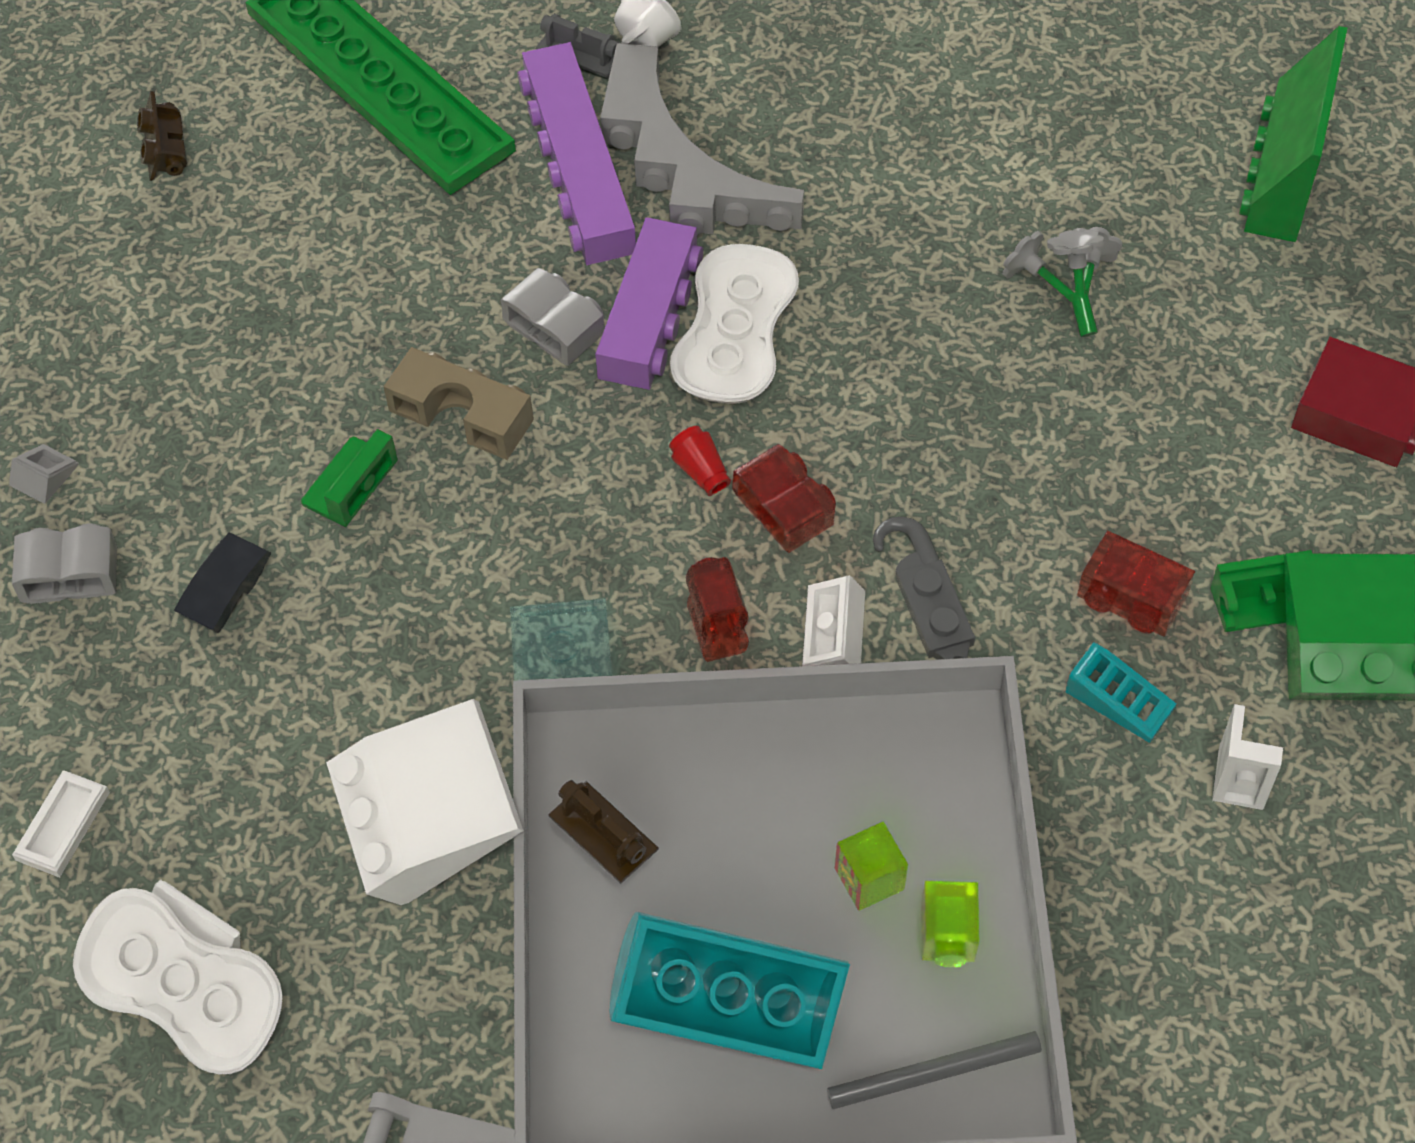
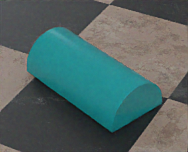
(727, 990)

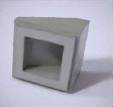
(40, 472)

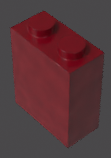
(1360, 403)

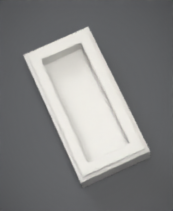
(61, 823)

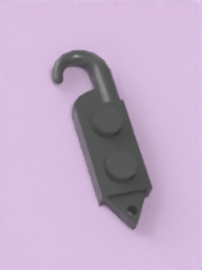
(929, 593)

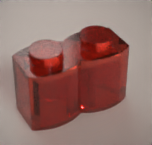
(784, 497)
(717, 608)

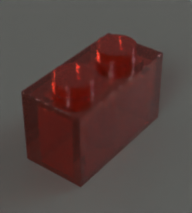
(1135, 584)

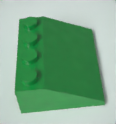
(1292, 142)
(1350, 626)

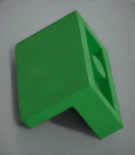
(351, 477)

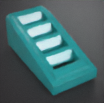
(1114, 669)

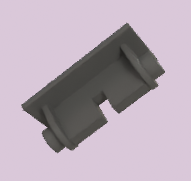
(592, 49)

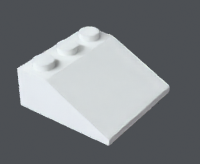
(423, 801)

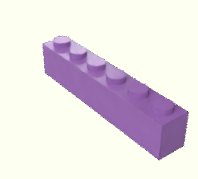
(578, 154)

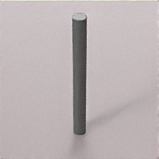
(934, 1070)

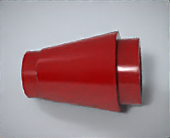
(699, 458)

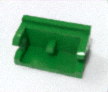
(1250, 592)

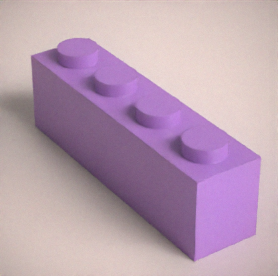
(648, 304)

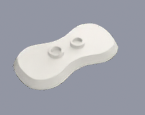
(730, 344)
(205, 996)

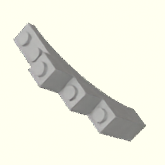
(668, 160)

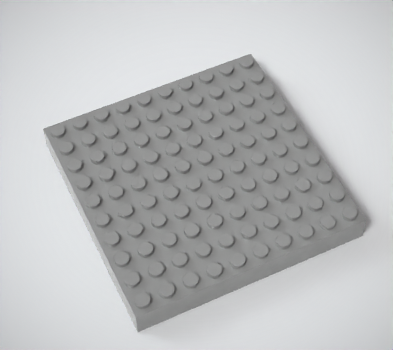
(746, 798)

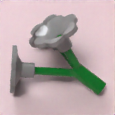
(1084, 250)

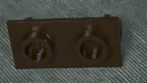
(158, 124)
(602, 830)

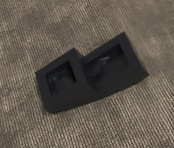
(220, 581)

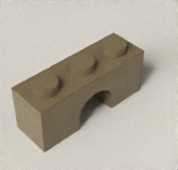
(429, 384)

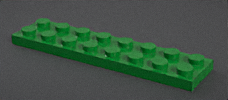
(388, 87)

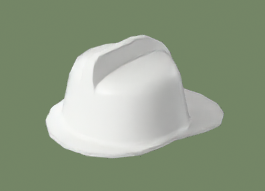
(647, 22)

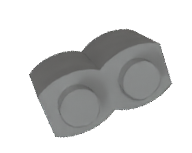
(553, 315)
(64, 564)

